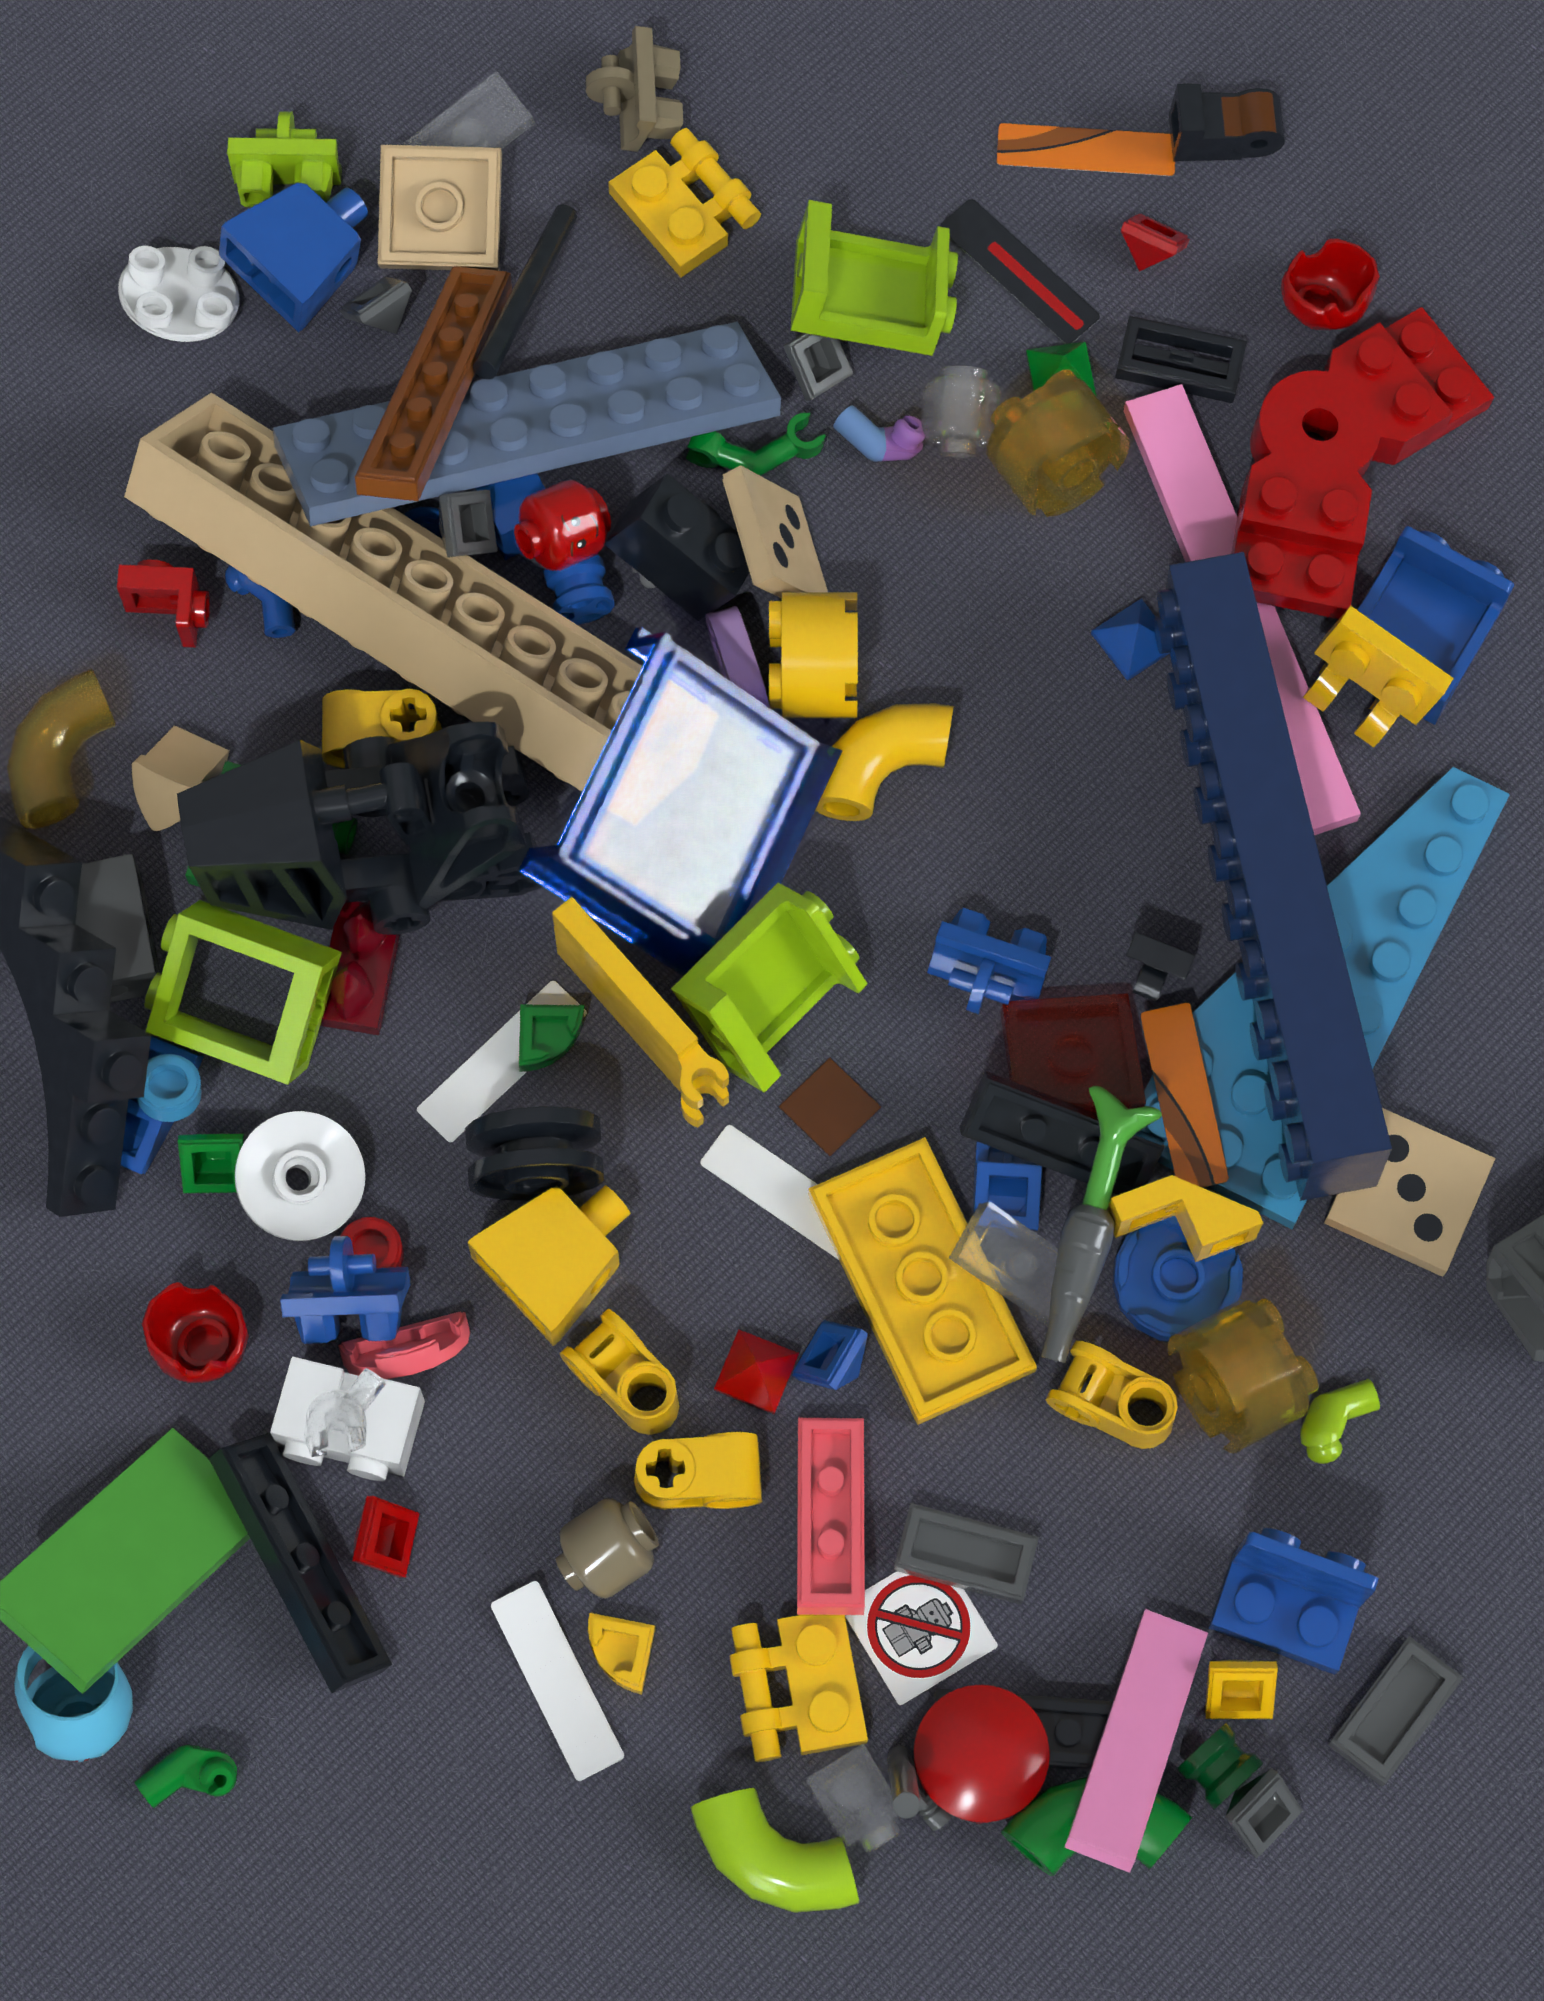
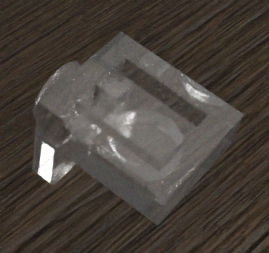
(856, 1800)

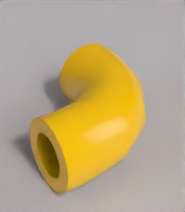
(881, 745)

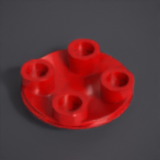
(981, 1753)

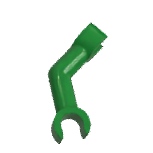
(712, 449)

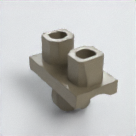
(628, 89)

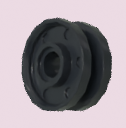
(534, 1152)

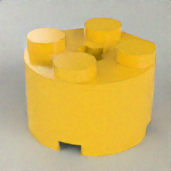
(816, 654)

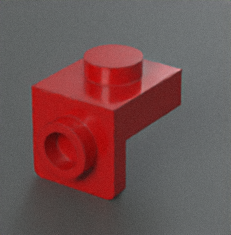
(165, 589)

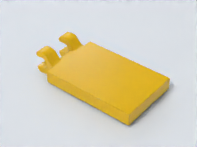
(639, 1010)

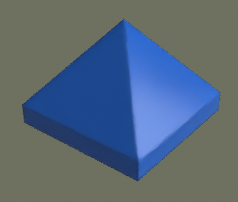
(1130, 639)
(832, 1356)

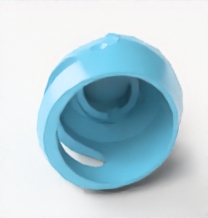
(69, 1722)

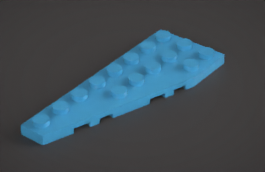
(1388, 921)

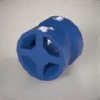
(581, 591)

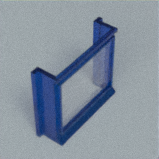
(685, 809)

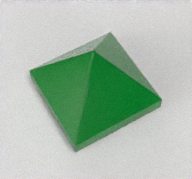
(1049, 360)
(209, 1162)

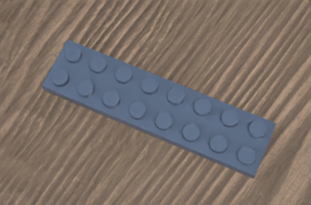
(546, 419)

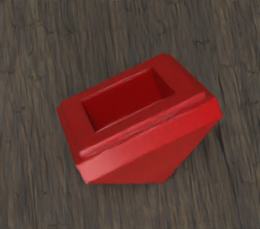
(1151, 240)
(756, 1371)
(385, 1536)

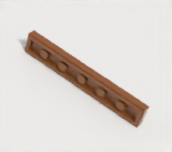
(433, 385)

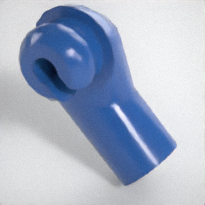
(277, 613)

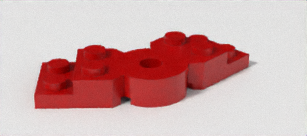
(1306, 497)

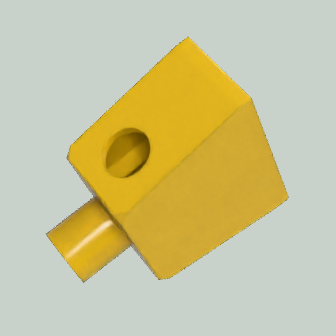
(552, 1256)

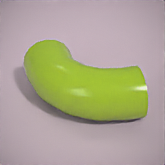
(766, 1863)

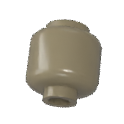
(606, 1548)

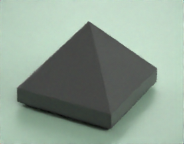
(379, 305)
(817, 363)
(467, 523)
(1262, 1811)

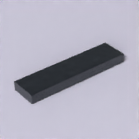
(300, 1562)

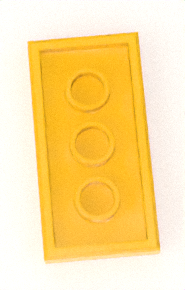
(934, 1320)

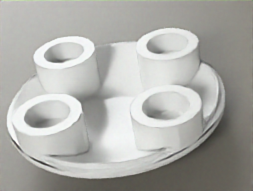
(178, 292)

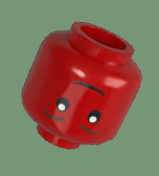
(562, 525)

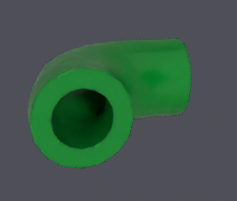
(1045, 1823)

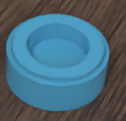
(170, 1088)

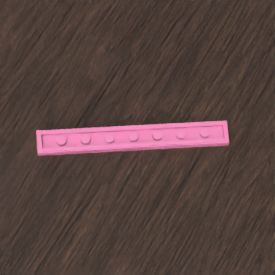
(1204, 529)

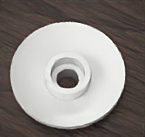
(320, 1150)

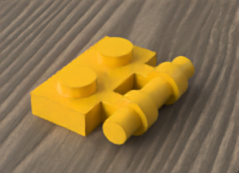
(670, 213)
(820, 1684)

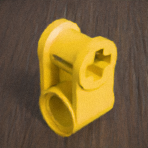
(365, 714)
(615, 1366)
(1110, 1394)
(714, 1471)

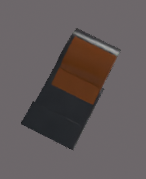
(1224, 124)

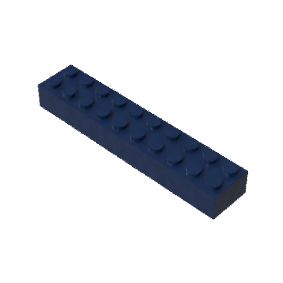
(1272, 880)

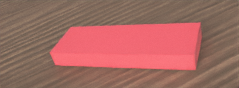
(830, 1517)

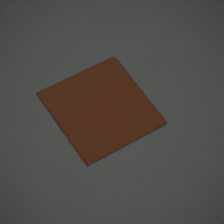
(829, 1107)

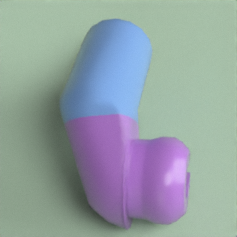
(881, 443)

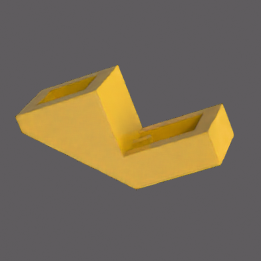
(1206, 1219)

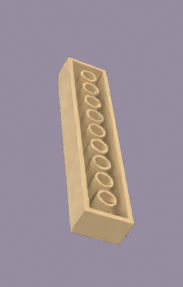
(388, 590)

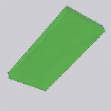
(123, 1562)

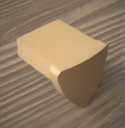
(171, 767)

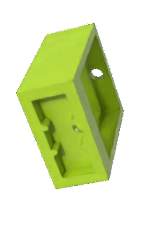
(303, 1011)

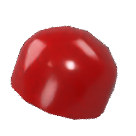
(1330, 286)
(194, 1333)

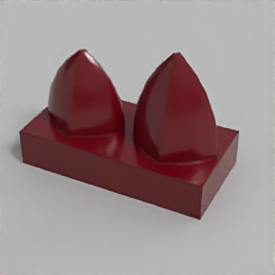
(362, 974)

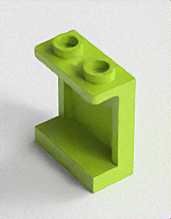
(871, 286)
(766, 980)

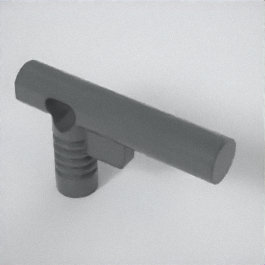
(907, 1791)

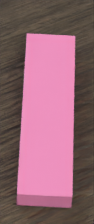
(1136, 1741)

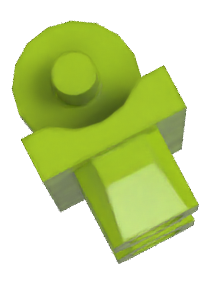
(283, 158)

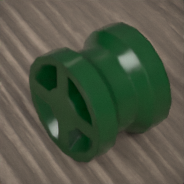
(1219, 1766)

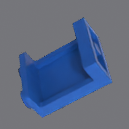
(1437, 603)

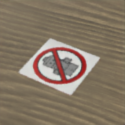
(919, 1633)

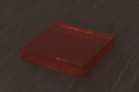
(1074, 1045)

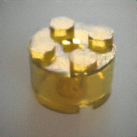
(1055, 444)
(1242, 1373)

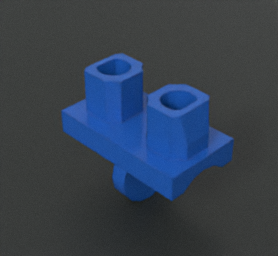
(987, 964)
(346, 1286)

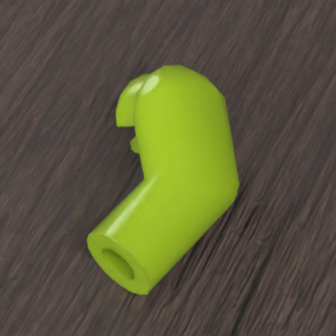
(1329, 1415)

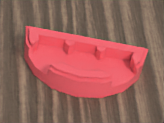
(412, 1351)

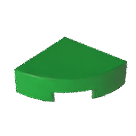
(547, 1033)

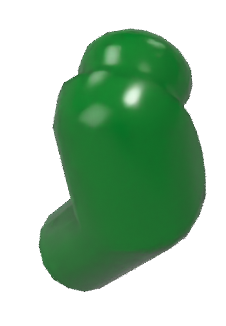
(190, 1768)

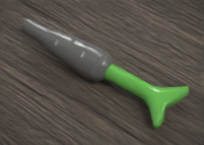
(1089, 1226)

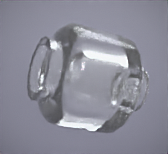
(959, 410)

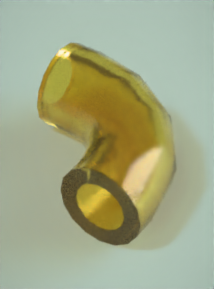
(46, 746)

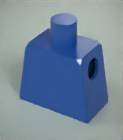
(295, 248)

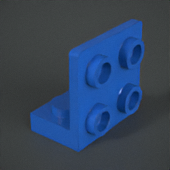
(1292, 1599)

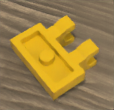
(1382, 666)

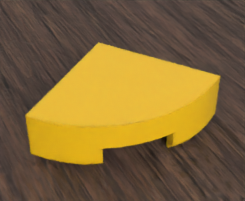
(621, 1649)

